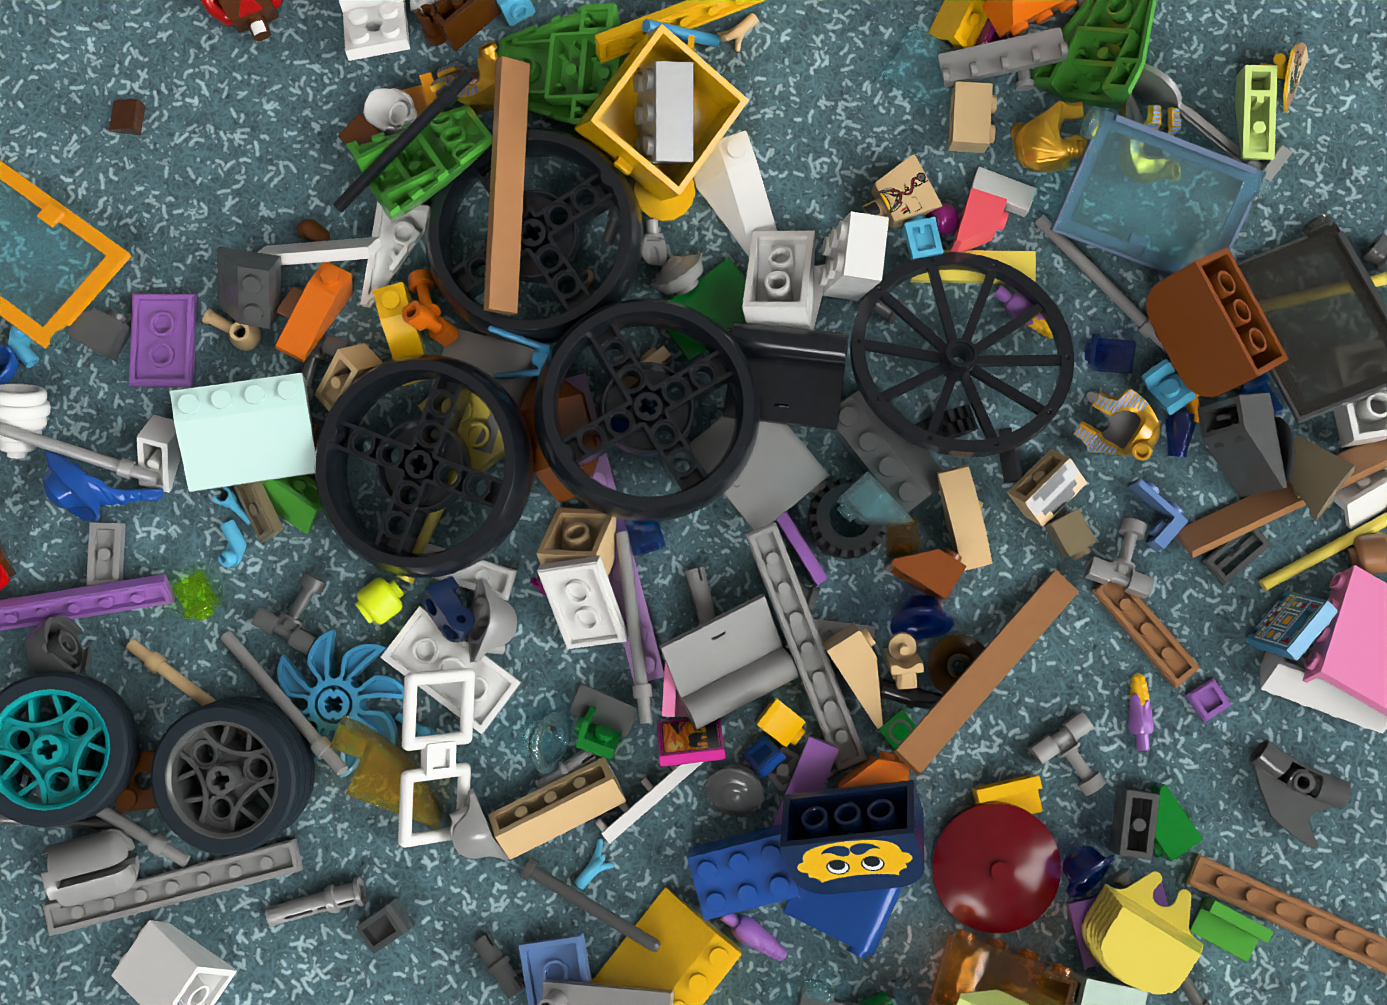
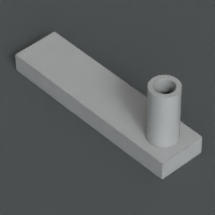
(584, 993)

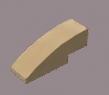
(964, 516)

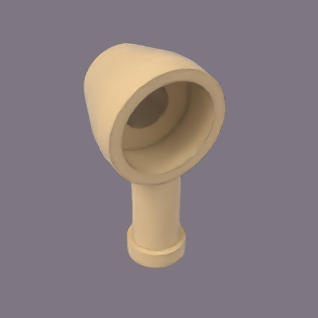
(247, 342)

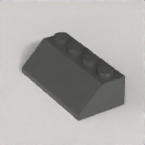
(894, 462)

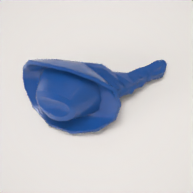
(83, 494)

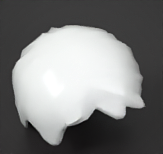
(389, 110)

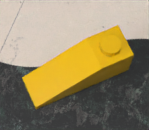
(401, 337)

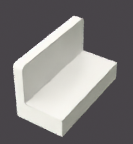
(1363, 498)

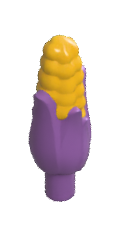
(1017, 304)
(1140, 713)

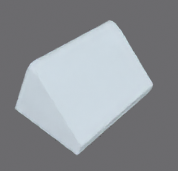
(1018, 194)

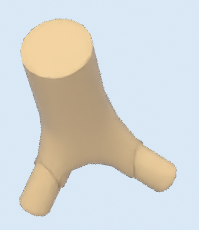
(739, 31)

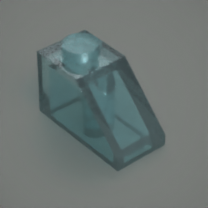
(871, 504)

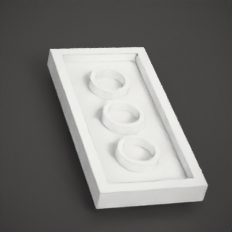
(424, 648)

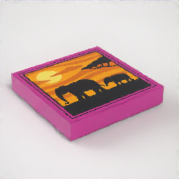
(683, 744)

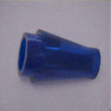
(1179, 433)

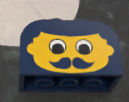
(854, 837)

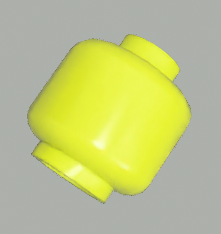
(379, 600)

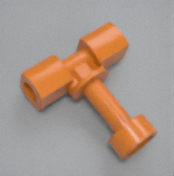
(425, 313)

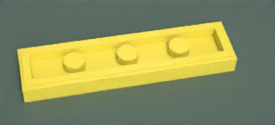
(1021, 260)

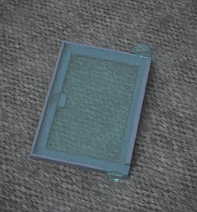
(1154, 194)

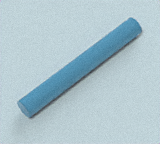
(683, 33)

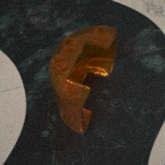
(988, 965)

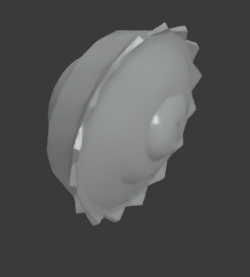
(679, 274)

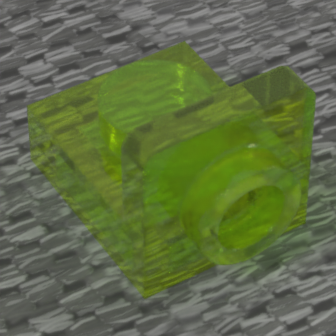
(197, 597)

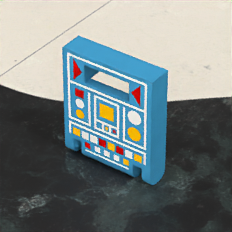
(1283, 620)

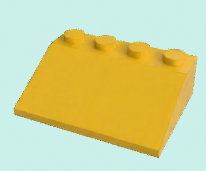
(689, 960)

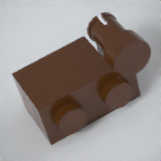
(457, 20)

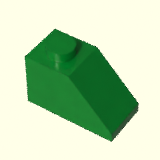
(1173, 827)

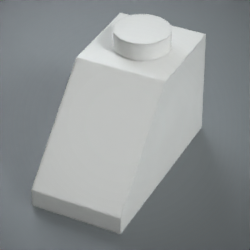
(159, 451)

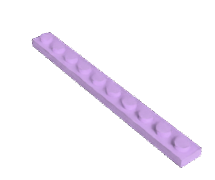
(604, 475)

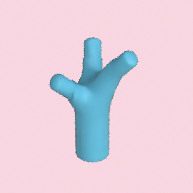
(594, 867)

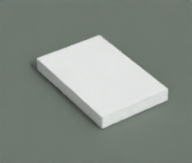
(583, 602)

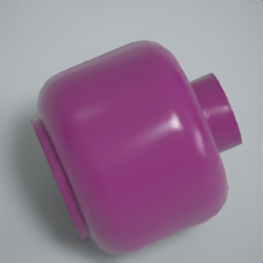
(946, 218)

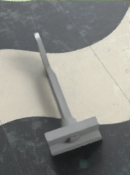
(1161, 90)

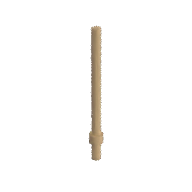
(157, 664)

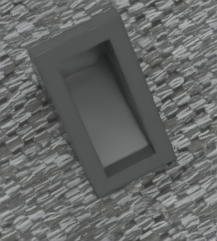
(385, 925)

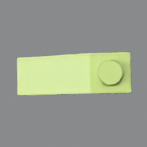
(1256, 111)

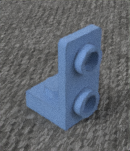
(1162, 531)

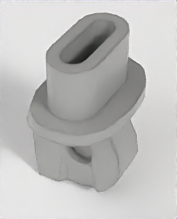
(654, 244)

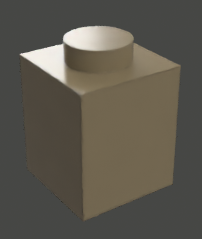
(1071, 535)

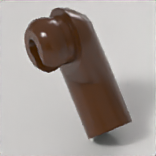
(313, 230)

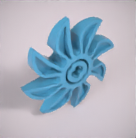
(345, 686)

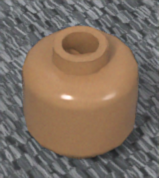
(1369, 553)

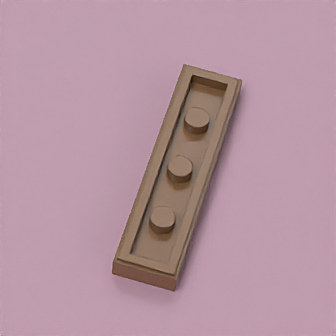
(1147, 632)

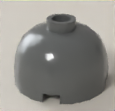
(56, 647)

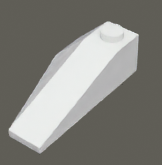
(736, 189)

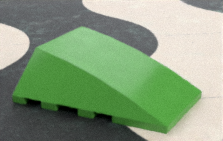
(427, 163)

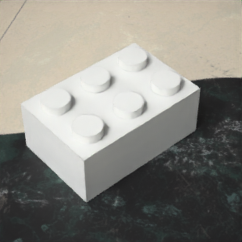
(854, 256)

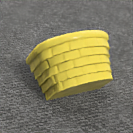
(1139, 939)

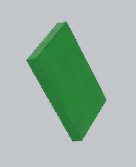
(718, 297)

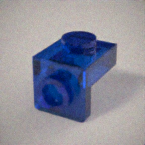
(1110, 354)

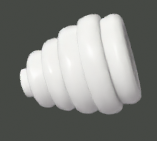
(25, 408)

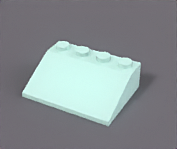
(244, 431)

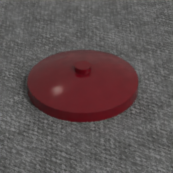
(995, 867)

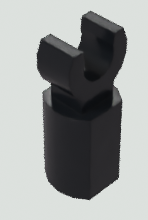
(1010, 462)

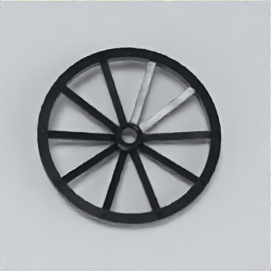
(963, 349)

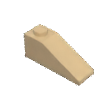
(858, 665)

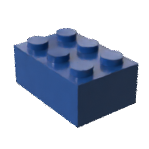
(741, 873)

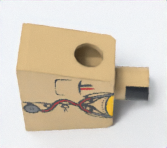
(903, 194)

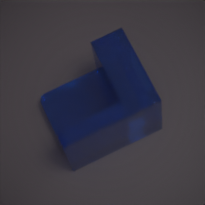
(645, 537)

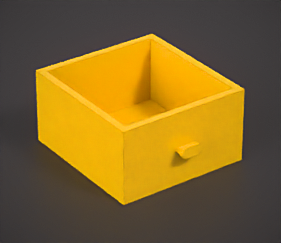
(611, 123)

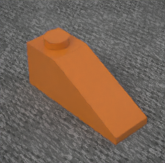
(316, 310)

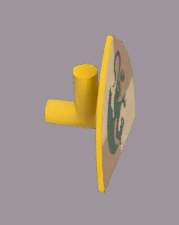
(1292, 72)

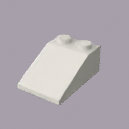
(780, 279)

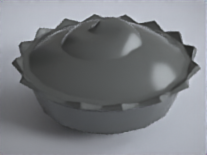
(735, 790)

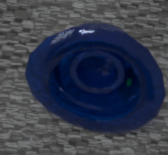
(922, 618)
(1085, 869)

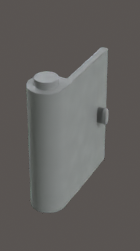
(492, 357)
(775, 475)
(728, 662)

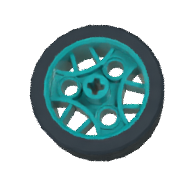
(105, 715)

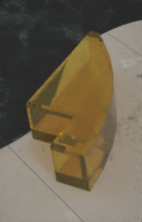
(380, 770)

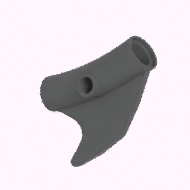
(1291, 802)

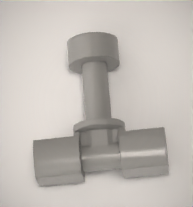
(1120, 569)
(1065, 744)

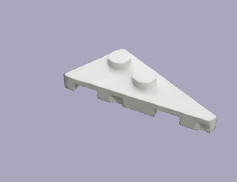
(397, 243)

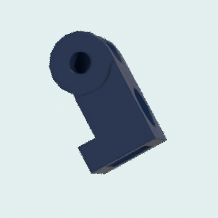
(447, 610)

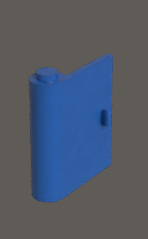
(849, 917)

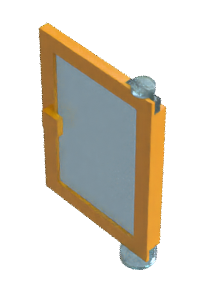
(48, 261)

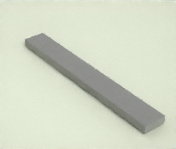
(805, 644)
(179, 886)

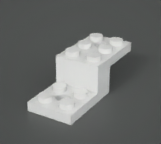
(364, 18)

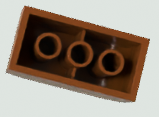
(1213, 326)

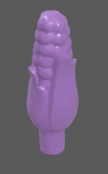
(754, 935)

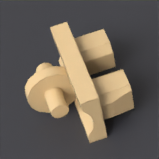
(903, 660)

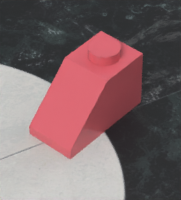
(979, 220)

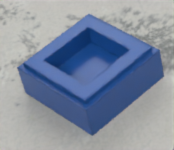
(763, 756)

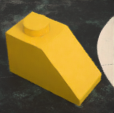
(781, 723)

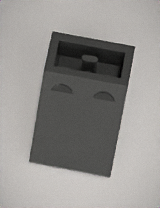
(1245, 442)

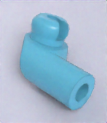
(20, 345)
(235, 547)

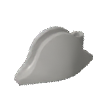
(493, 623)
(472, 832)

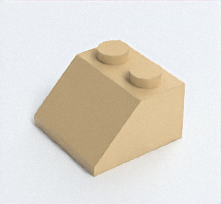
(579, 535)

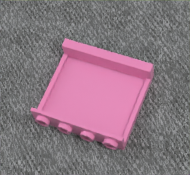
(1354, 644)

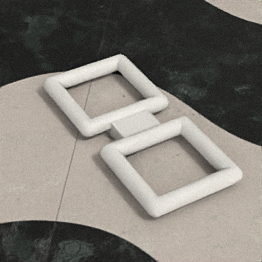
(437, 751)

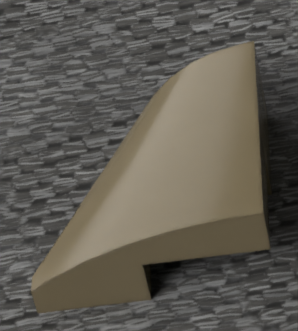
(1317, 475)

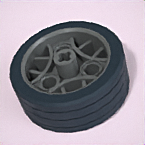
(232, 775)

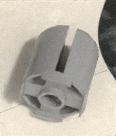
(90, 867)

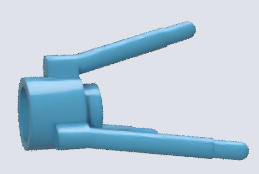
(540, 354)

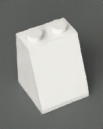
(171, 969)

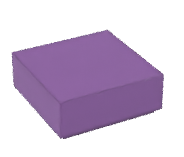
(1208, 699)

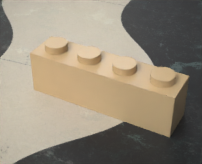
(556, 808)

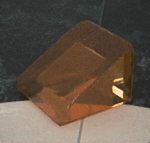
(902, 540)

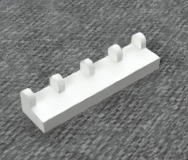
(653, 795)

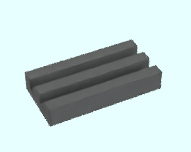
(1215, 569)

